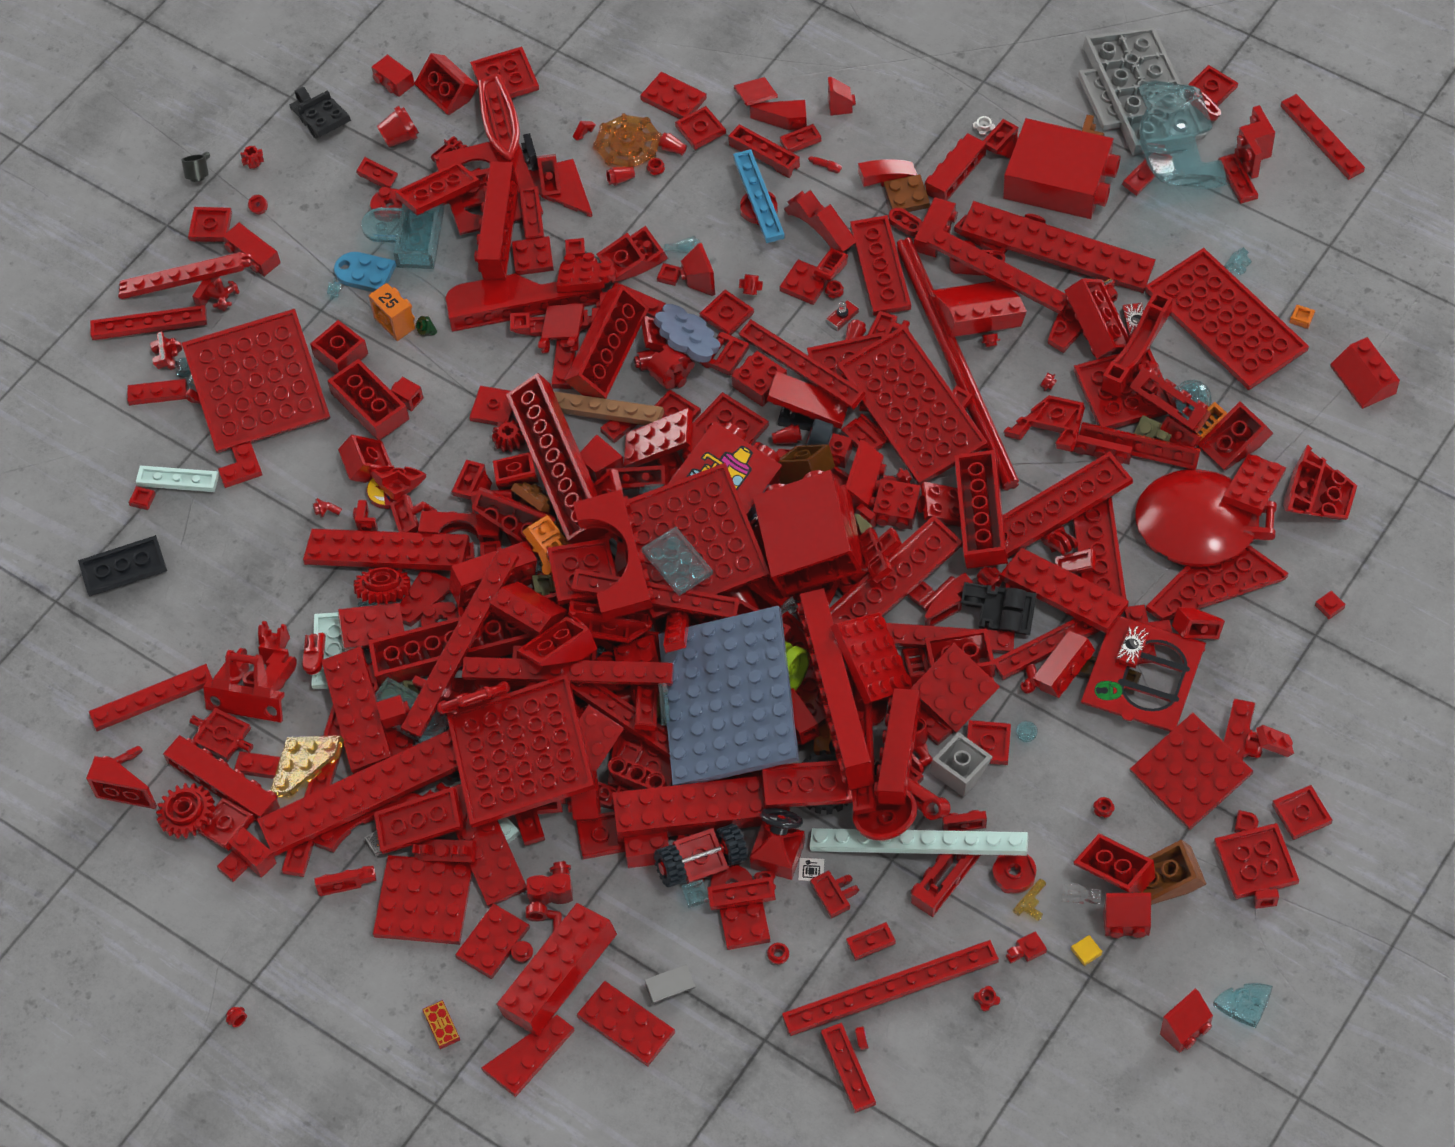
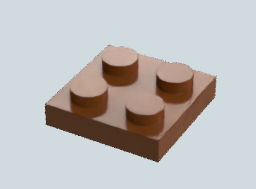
(907, 193)

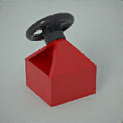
(778, 843)

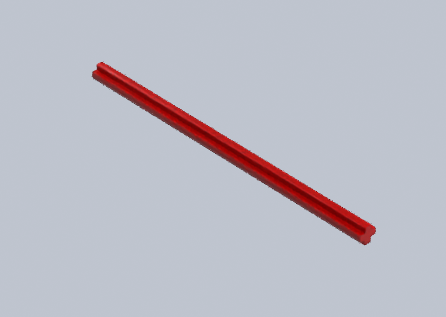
(957, 362)

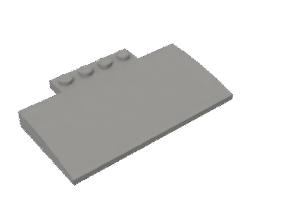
(1120, 66)

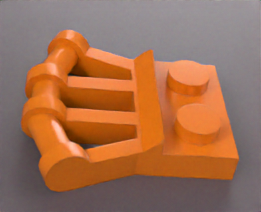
(544, 535)

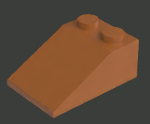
(1175, 873)

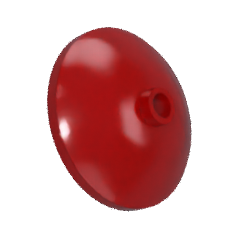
(888, 819)

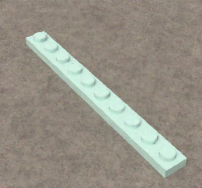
(922, 842)

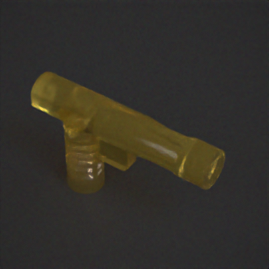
(1030, 901)

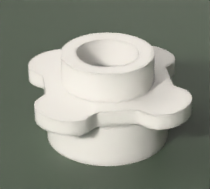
(983, 125)

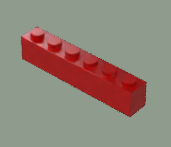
(898, 746)
(220, 778)

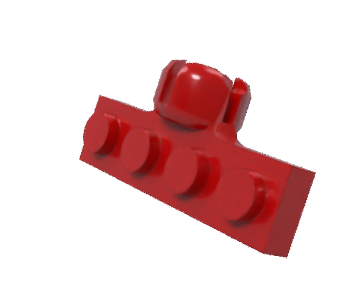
(1238, 733)

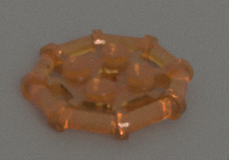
(627, 149)

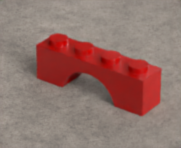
(447, 522)

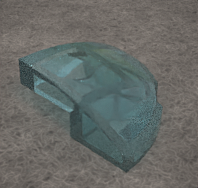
(1245, 1003)

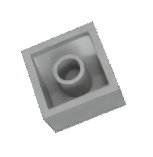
(960, 764)

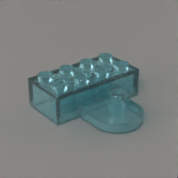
(414, 235)

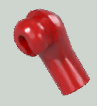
(1029, 684)

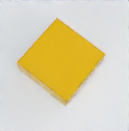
(1086, 950)

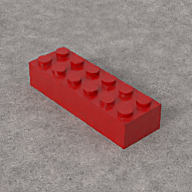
(497, 221)
(607, 343)
(980, 509)
(556, 969)

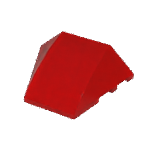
(1319, 489)

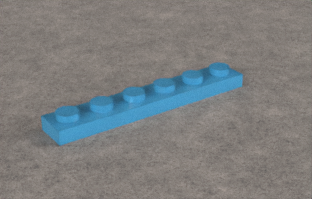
(758, 196)

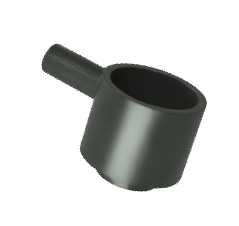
(195, 167)

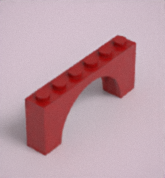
(631, 590)

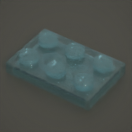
(677, 561)

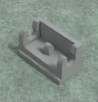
(669, 983)

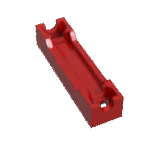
(764, 150)

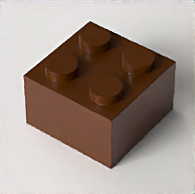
(804, 460)

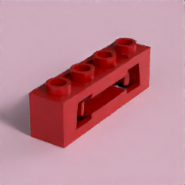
(1144, 382)
(926, 894)

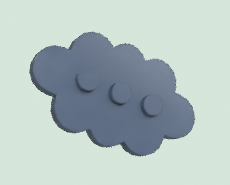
(686, 333)

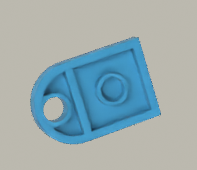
(364, 270)

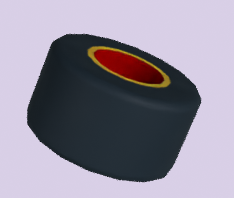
(819, 433)

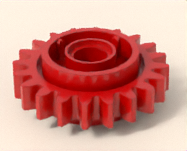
(382, 585)
(198, 805)

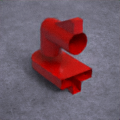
(926, 758)

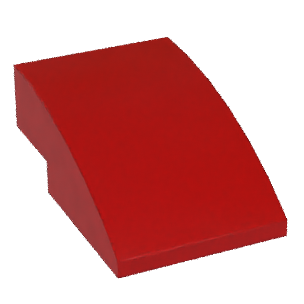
(633, 254)

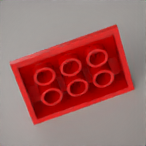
(978, 308)

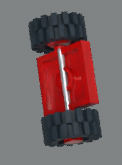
(700, 855)

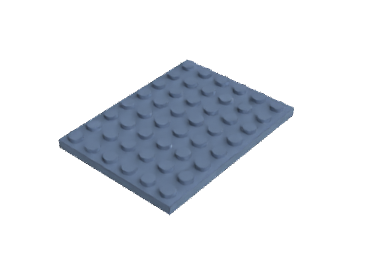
(730, 699)

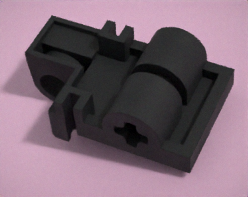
(320, 113)
(1003, 609)

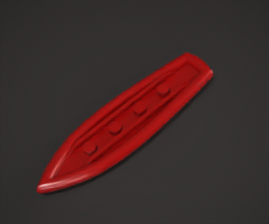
(499, 115)

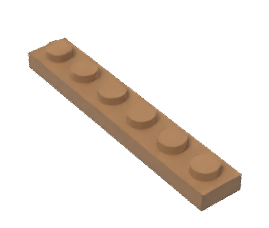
(608, 409)

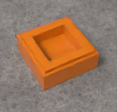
(1302, 316)

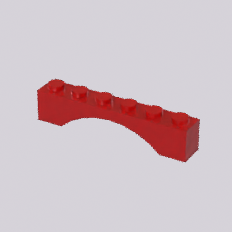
(1125, 364)

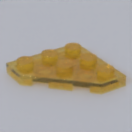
(303, 760)

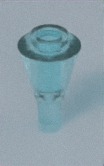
(682, 246)

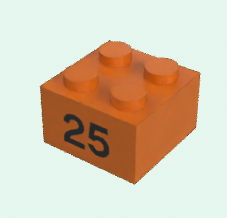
(392, 311)

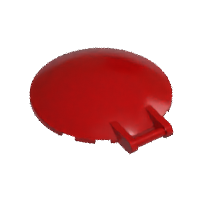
(1191, 524)

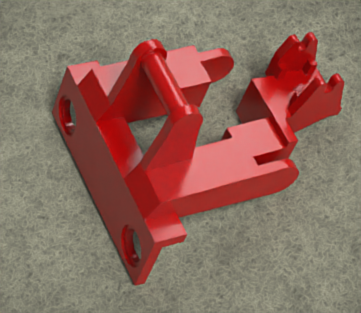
(267, 682)

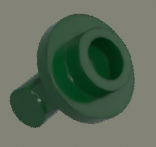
(425, 326)

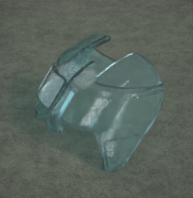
(1170, 125)

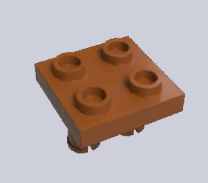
(533, 495)

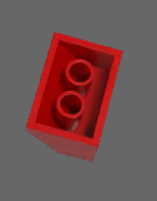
(445, 83)
(1365, 373)
(865, 475)
(526, 609)
(973, 643)
(1117, 864)

